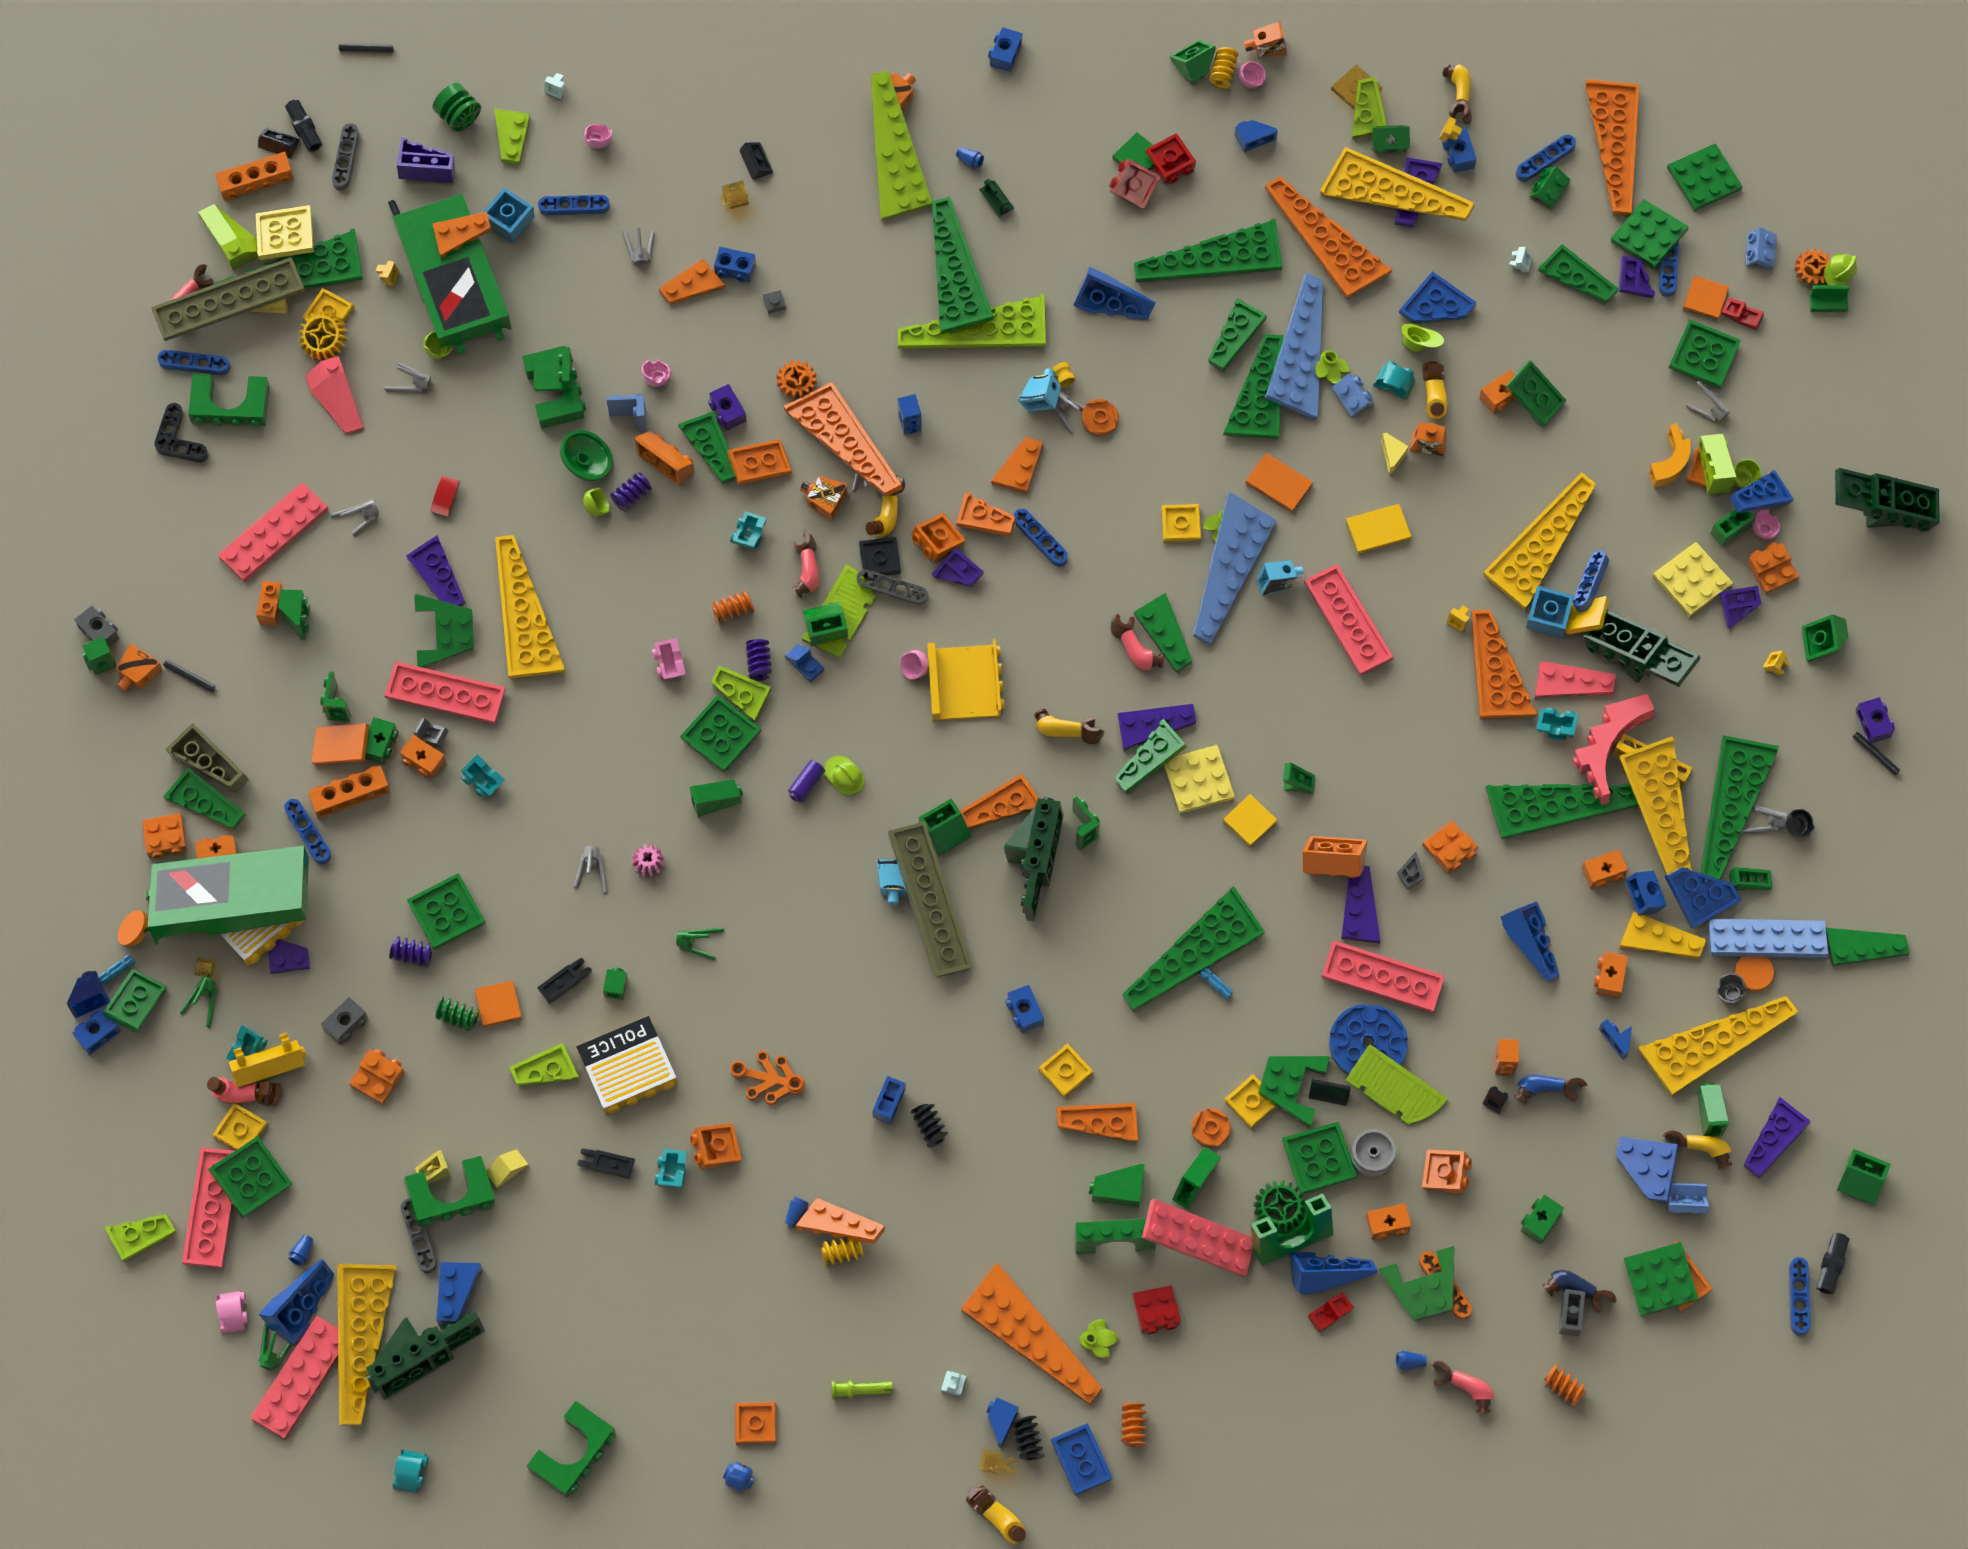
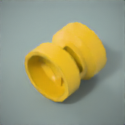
(1063, 373)

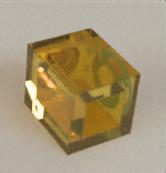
(734, 195)

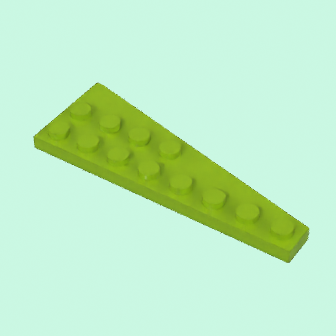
(898, 169)
(1013, 326)

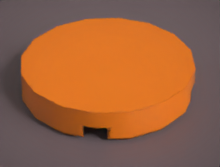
(1099, 417)
(132, 929)
(1755, 971)
(1211, 1128)

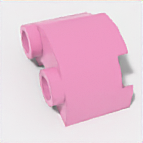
(669, 659)
(231, 1311)

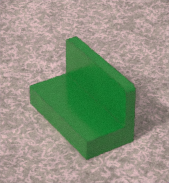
(1829, 298)

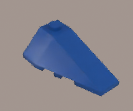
(1528, 933)
(1319, 1274)

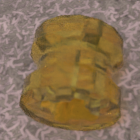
(205, 967)

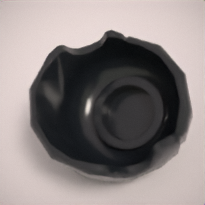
(1799, 823)

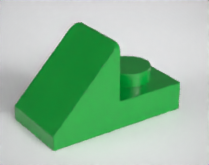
(1298, 779)

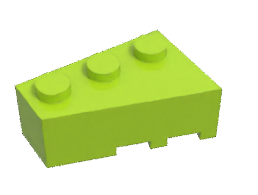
(1716, 464)

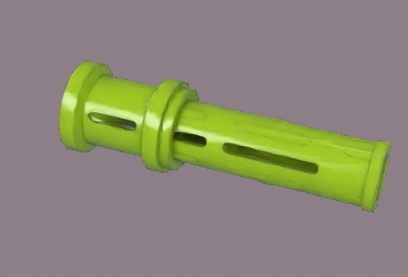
(849, 1388)

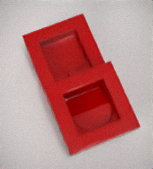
(1740, 313)
(444, 495)
(1330, 1312)

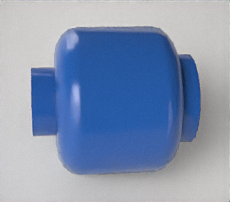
(738, 1477)

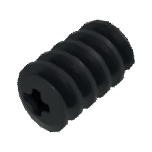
(929, 1124)
(1027, 1439)

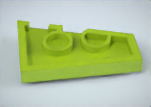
(1367, 108)
(512, 133)
(741, 691)
(545, 1067)
(139, 1235)

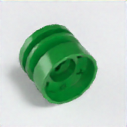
(456, 107)

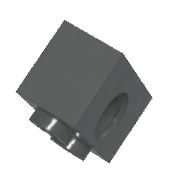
(90, 619)
(347, 1010)
(1571, 1312)

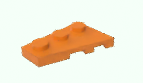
(691, 282)
(1020, 466)

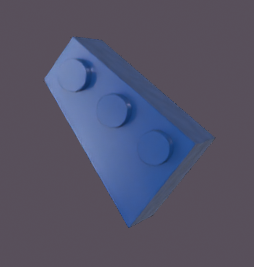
(455, 1288)

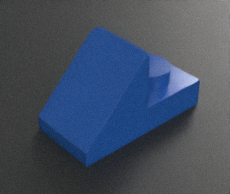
(804, 662)
(1619, 1042)

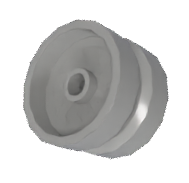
(1375, 1142)

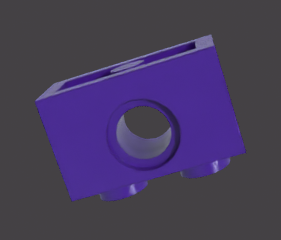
(726, 397)
(1873, 730)

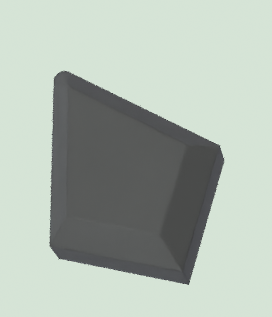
(1411, 872)

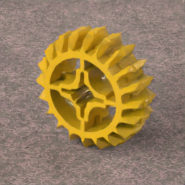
(323, 321)

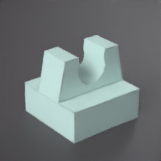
(554, 86)
(1523, 259)
(953, 1383)

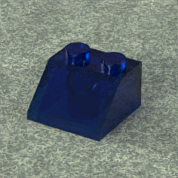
(87, 994)

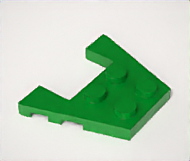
(453, 629)
(1283, 1080)
(1427, 1294)

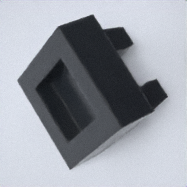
(1495, 1099)

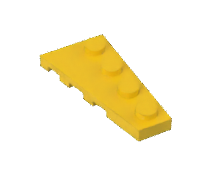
(1652, 935)

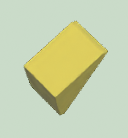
(1393, 451)
(434, 1167)
(506, 1167)

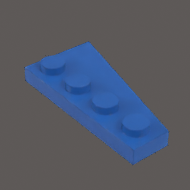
(1762, 494)

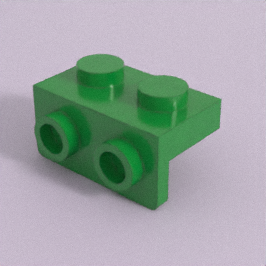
(1550, 186)

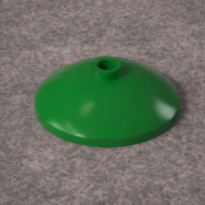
(586, 455)

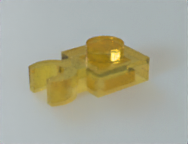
(992, 1462)

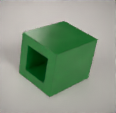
(615, 983)

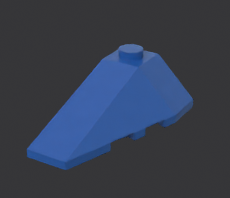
(1107, 295)
(294, 1306)

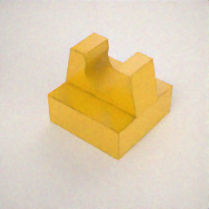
(1450, 130)
(388, 273)
(1458, 618)
(1775, 661)

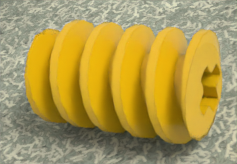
(1223, 67)
(841, 1250)

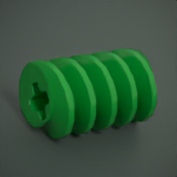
(456, 1015)

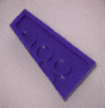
(1422, 170)
(435, 570)
(1138, 725)
(1360, 911)

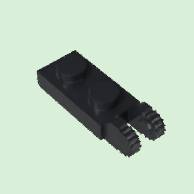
(563, 981)
(608, 1163)

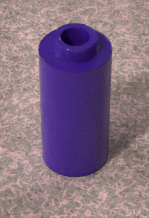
(806, 781)

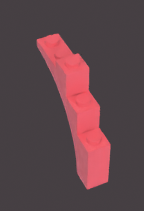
(1617, 721)

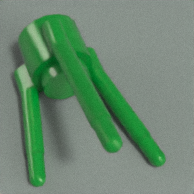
(686, 938)
(203, 988)
(268, 1359)

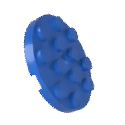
(1366, 1022)

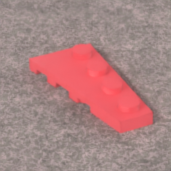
(1562, 680)

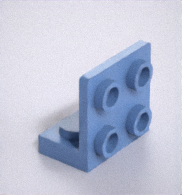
(629, 405)

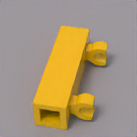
(267, 1062)

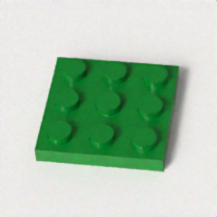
(1704, 177)
(1649, 233)
(1704, 354)
(720, 733)
(446, 911)
(1319, 1158)
(250, 1176)
(1661, 1279)

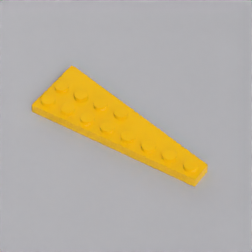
(1375, 183)
(1531, 554)
(526, 631)

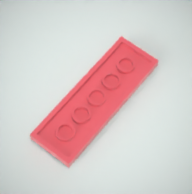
(273, 532)
(1348, 619)
(445, 692)
(1383, 976)
(208, 1215)
(1198, 1238)
(299, 1379)

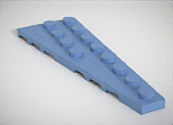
(1294, 375)
(1237, 546)

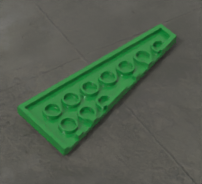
(1235, 253)
(329, 264)
(1212, 938)

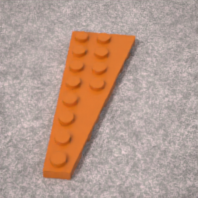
(1615, 126)
(1340, 255)
(835, 426)
(1015, 1321)

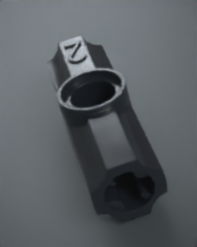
(303, 125)
(1832, 1263)

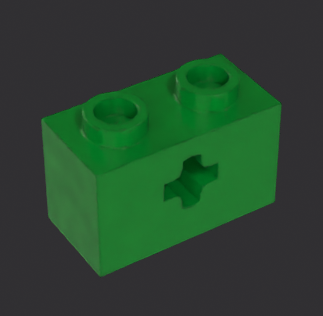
(1399, 132)
(1731, 526)
(98, 656)
(379, 730)
(1539, 1229)

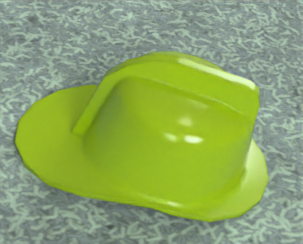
(1840, 269)
(1419, 338)
(844, 775)

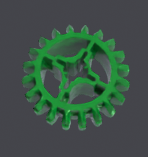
(1277, 1189)

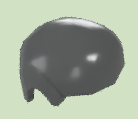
(1732, 989)

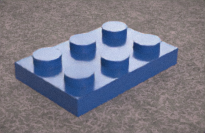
(1081, 1459)

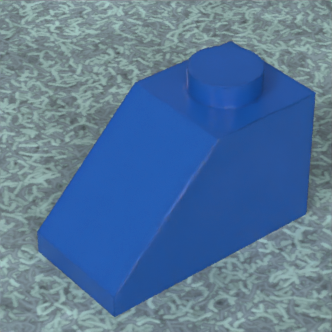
(1254, 134)
(1001, 1418)

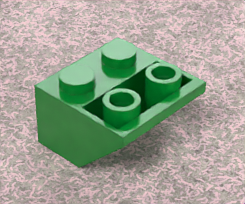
(294, 611)
(825, 623)
(945, 826)
(1863, 1177)

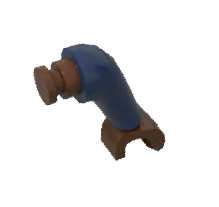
(1568, 1280)

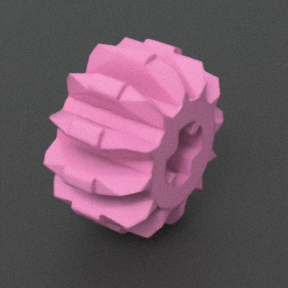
(648, 867)

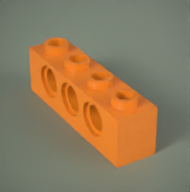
(256, 168)
(345, 800)

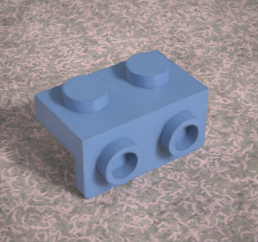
(1761, 248)
(1353, 394)
(1688, 1198)

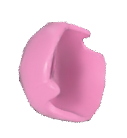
(1252, 75)
(597, 136)
(656, 373)
(1765, 525)
(914, 664)

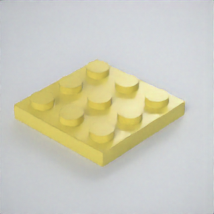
(284, 232)
(1692, 579)
(1198, 779)

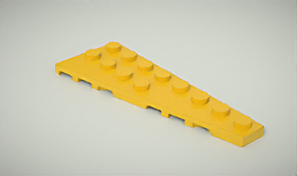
(1657, 790)
(1697, 1051)
(361, 1315)

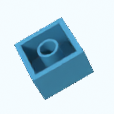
(509, 215)
(1549, 611)

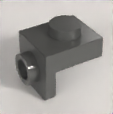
(431, 733)

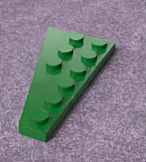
(1254, 413)

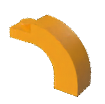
(1669, 470)

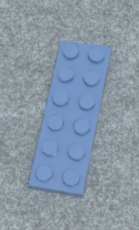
(1767, 938)

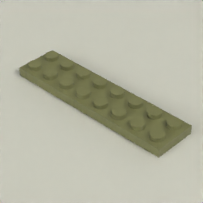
(227, 299)
(929, 899)

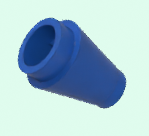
(970, 157)
(796, 1211)
(300, 1252)
(1409, 1360)

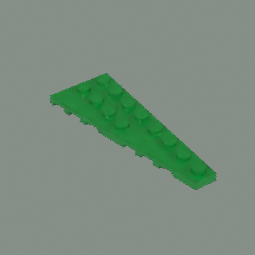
(959, 286)
(1737, 784)
(1536, 808)

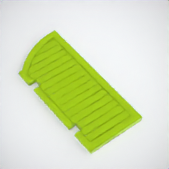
(852, 600)
(1394, 1086)

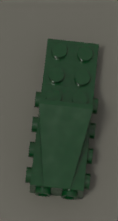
(1888, 500)
(1640, 650)
(1035, 848)
(407, 1350)

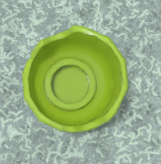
(433, 348)
(1746, 473)
(596, 502)

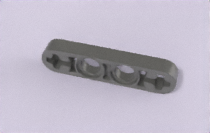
(345, 156)
(891, 589)
(415, 1237)

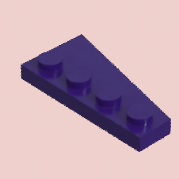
(1776, 1136)

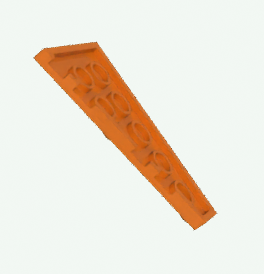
(1497, 678)

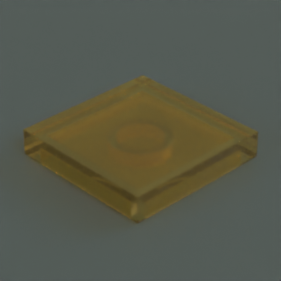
(1347, 85)

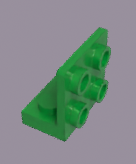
(553, 371)
(334, 708)
(1090, 828)

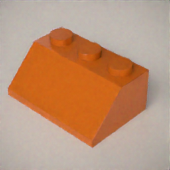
(664, 457)
(1334, 856)

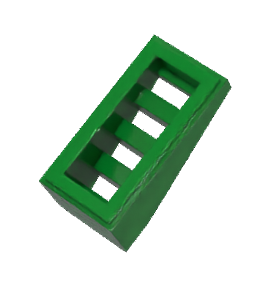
(1737, 877)

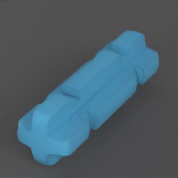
(117, 969)
(1216, 983)

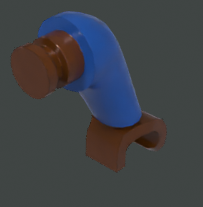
(1536, 1083)

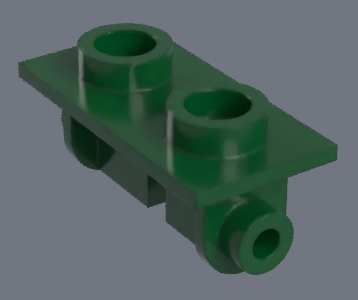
(996, 197)

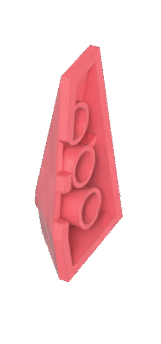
(332, 390)

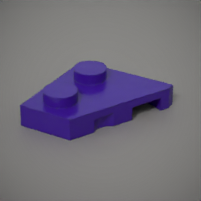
(1633, 278)
(958, 569)
(1739, 603)
(288, 957)

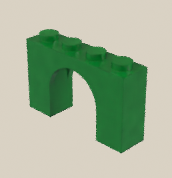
(565, 408)
(249, 412)
(428, 1209)
(1316, 1226)
(1092, 1234)
(566, 1477)

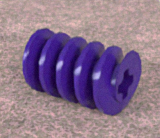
(630, 490)
(758, 659)
(411, 951)

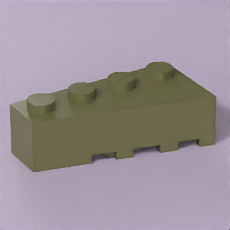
(203, 755)

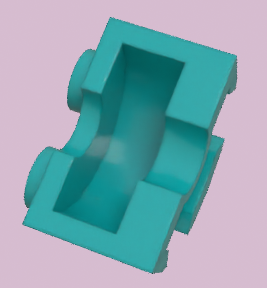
(1395, 379)
(749, 531)
(1557, 725)
(481, 777)
(248, 1041)
(672, 1169)
(408, 1471)

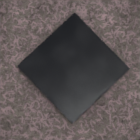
(880, 556)

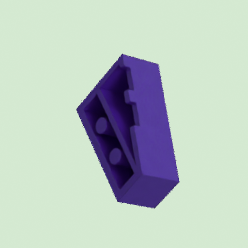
(424, 164)

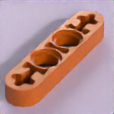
(1463, 1302)

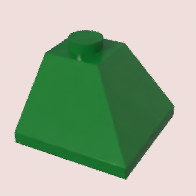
(1194, 60)
(1824, 636)

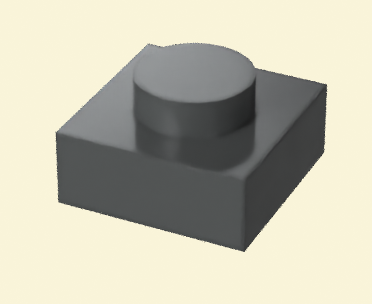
(774, 301)

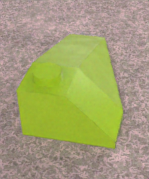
(232, 239)

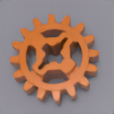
(1813, 268)
(788, 382)

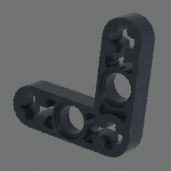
(170, 438)

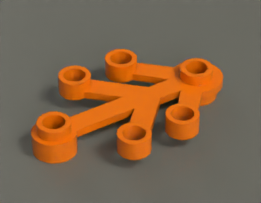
(771, 1078)

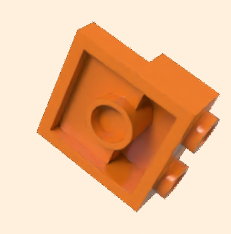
(937, 537)
(1772, 567)
(164, 836)
(1451, 847)
(377, 1076)
(715, 1146)
(1446, 1171)

